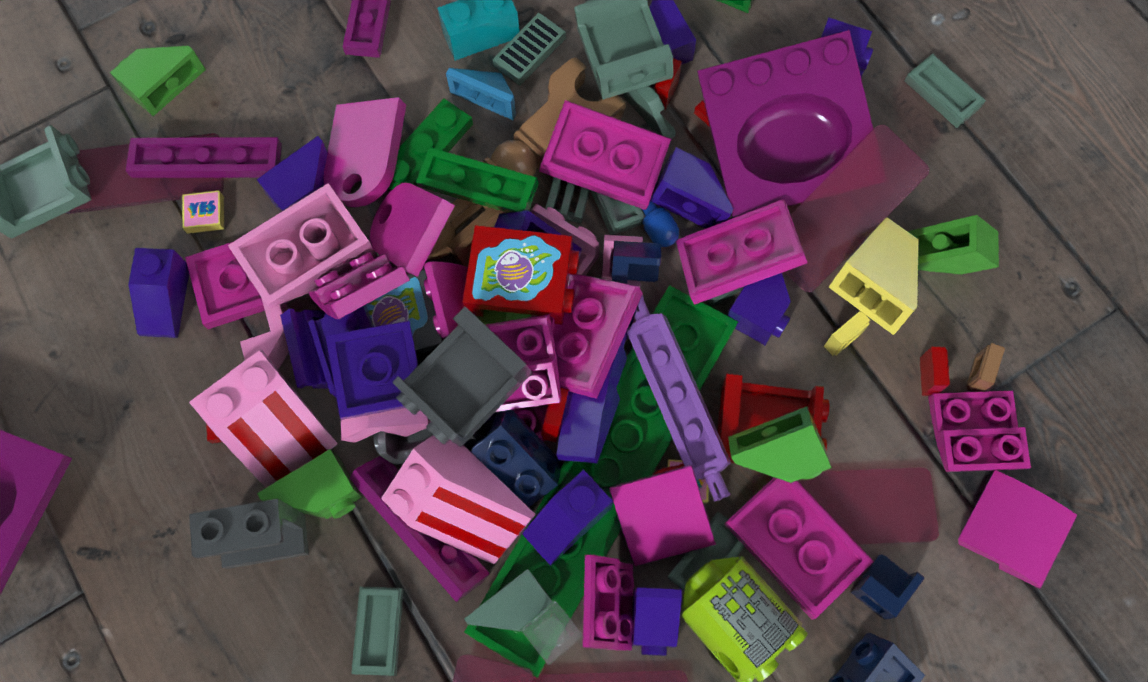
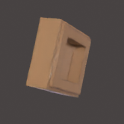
(985, 368)

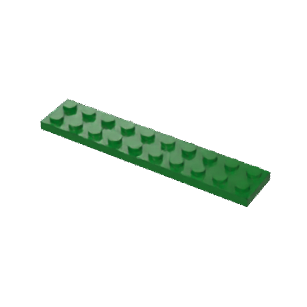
(630, 452)

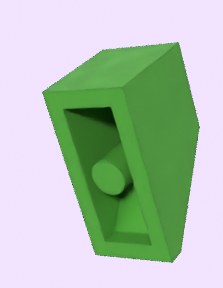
(157, 75)
(958, 246)
(782, 448)
(317, 488)

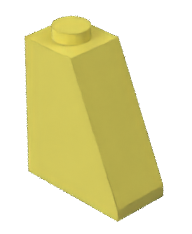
(882, 276)

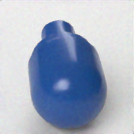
(660, 225)

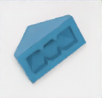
(483, 89)

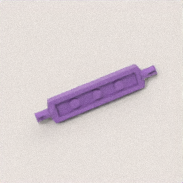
(679, 398)

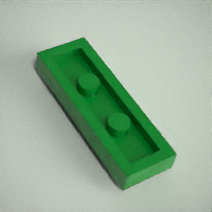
(439, 131)
(477, 181)

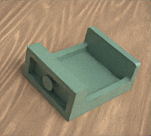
(622, 45)
(41, 184)

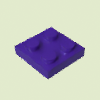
(367, 364)

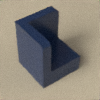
(636, 261)
(886, 587)

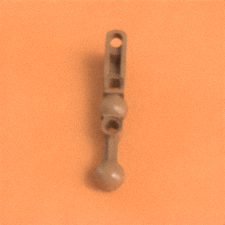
(531, 141)

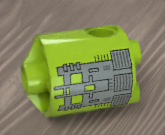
(739, 618)

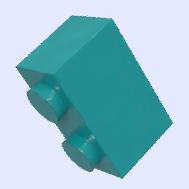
(477, 25)

